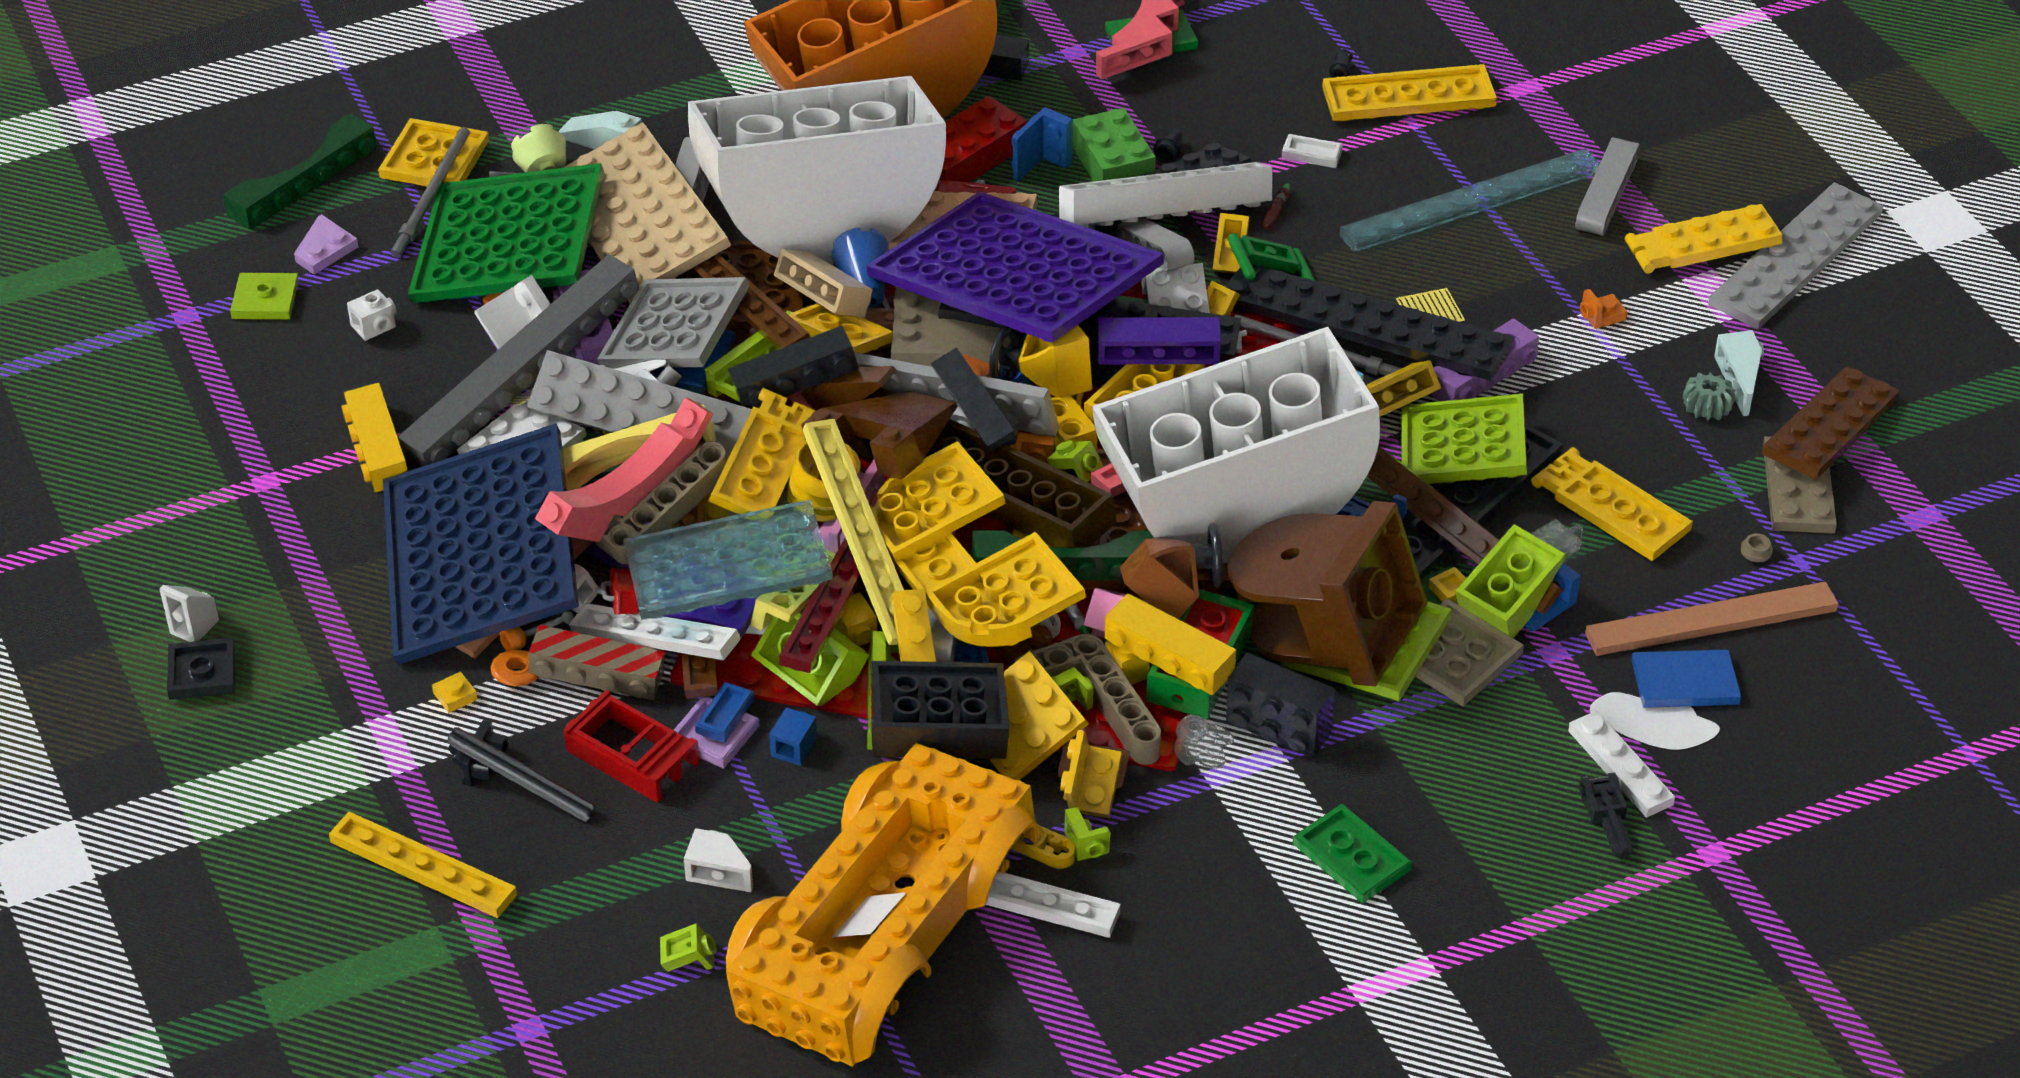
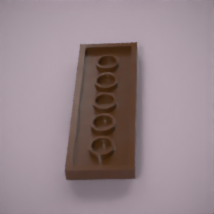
(1830, 422)

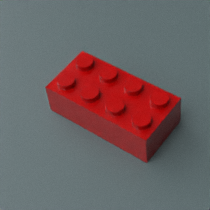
(979, 140)

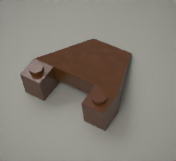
(898, 424)

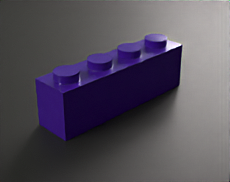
(1159, 340)

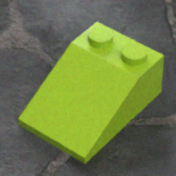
(1510, 581)

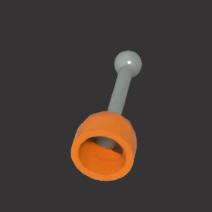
(517, 638)

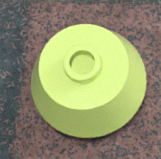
(540, 149)

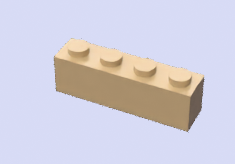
(823, 282)

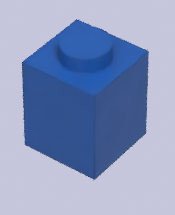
(793, 736)

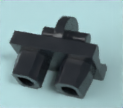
(473, 768)

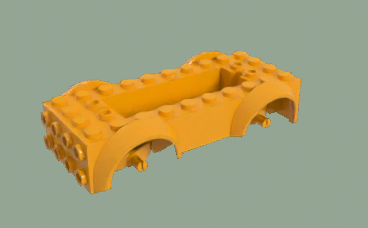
(901, 819)

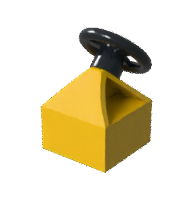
(1058, 365)

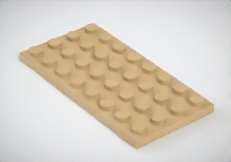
(648, 210)

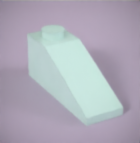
(598, 128)
(1739, 361)

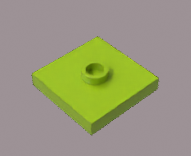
(264, 296)

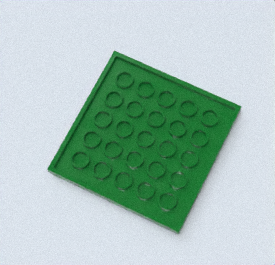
(504, 229)

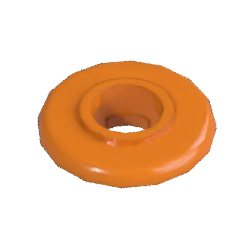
(512, 659)

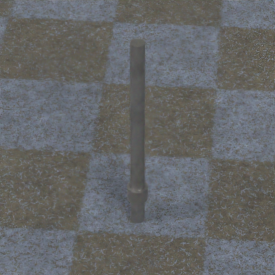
(409, 230)
(1372, 365)

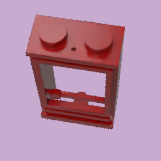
(650, 769)

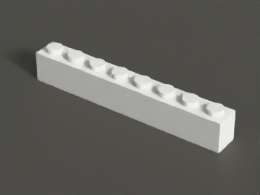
(1166, 193)

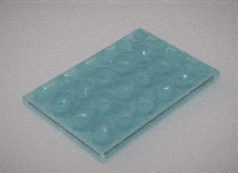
(727, 559)

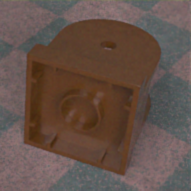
(1342, 597)

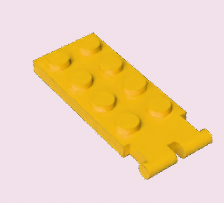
(1705, 238)
(762, 456)
(1613, 504)

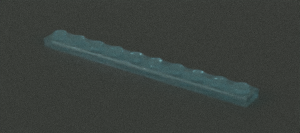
(1469, 200)

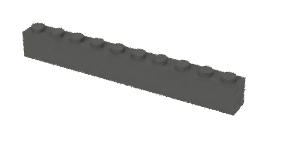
(518, 362)

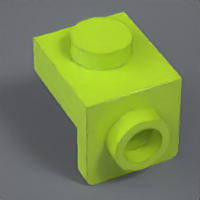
(1077, 456)
(1076, 687)

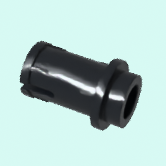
(1341, 65)

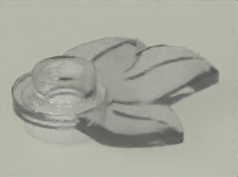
(1201, 742)

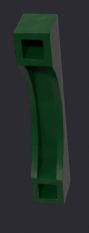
(262, 198)
(1084, 563)

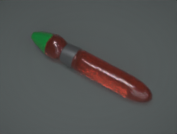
(1277, 205)

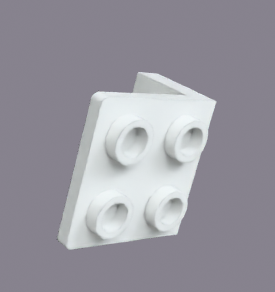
(1177, 288)
(512, 311)

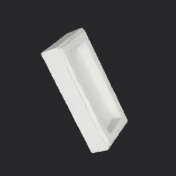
(1312, 151)

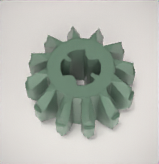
(1708, 396)

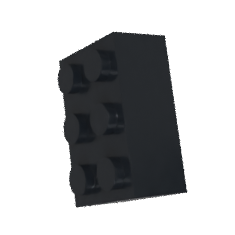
(1280, 705)

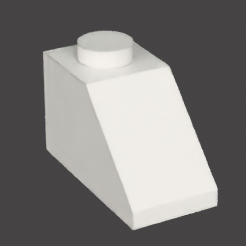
(188, 612)
(717, 861)

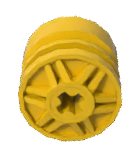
(807, 482)

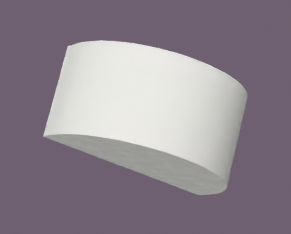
(820, 160)
(1244, 441)

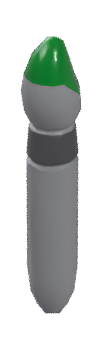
(1077, 618)

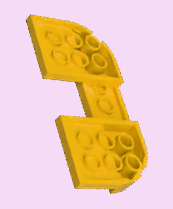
(980, 601)

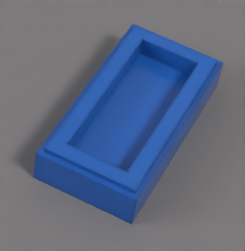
(724, 712)

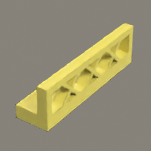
(769, 604)

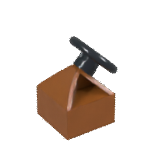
(1166, 570)

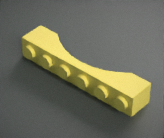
(596, 455)

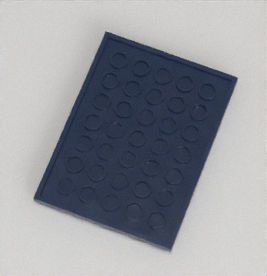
(469, 545)

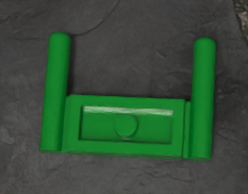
(1267, 254)

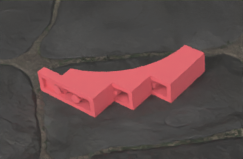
(1142, 39)
(589, 509)

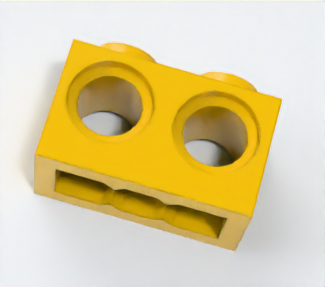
(1072, 422)

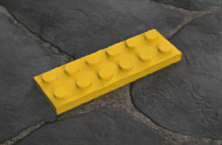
(1409, 92)

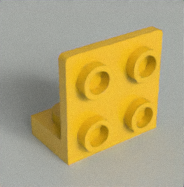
(1091, 777)

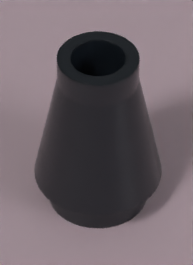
(1168, 147)

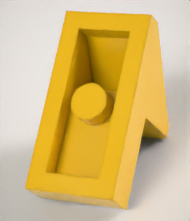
(1224, 257)

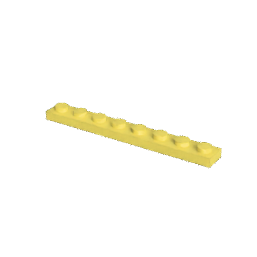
(855, 519)

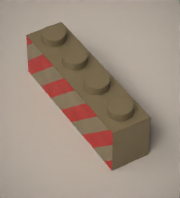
(596, 662)

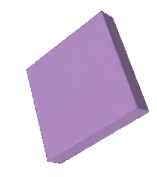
(713, 750)

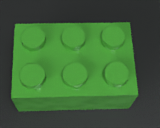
(1111, 146)

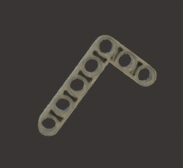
(673, 488)
(1112, 692)

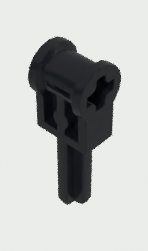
(1607, 806)

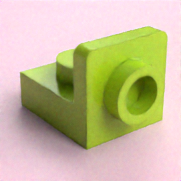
(1087, 842)
(686, 947)

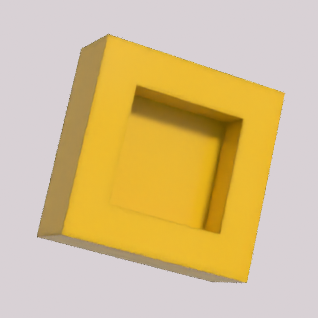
(1221, 299)
(1446, 584)
(454, 692)

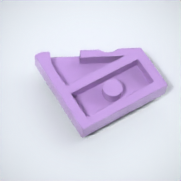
(324, 245)

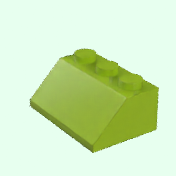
(833, 671)

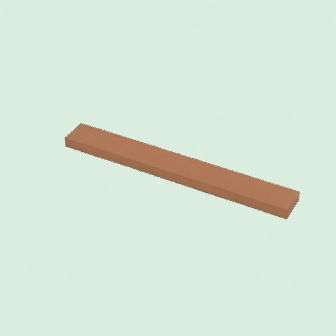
(1711, 618)

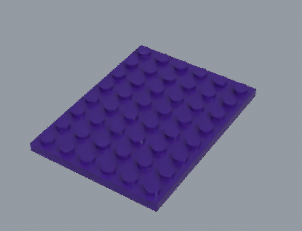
(1015, 266)

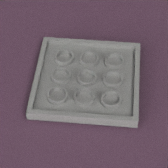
(674, 321)

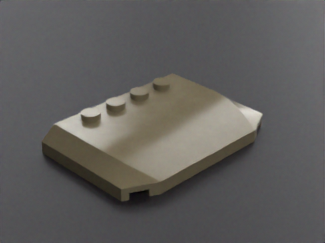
(923, 337)

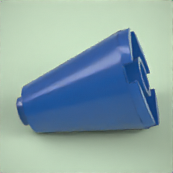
(856, 250)

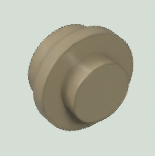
(1757, 548)

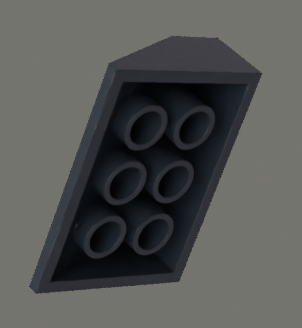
(940, 706)

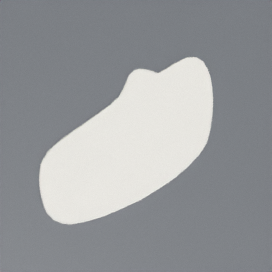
(1657, 726)

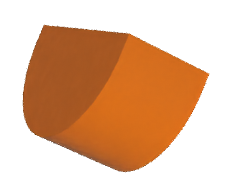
(867, 40)

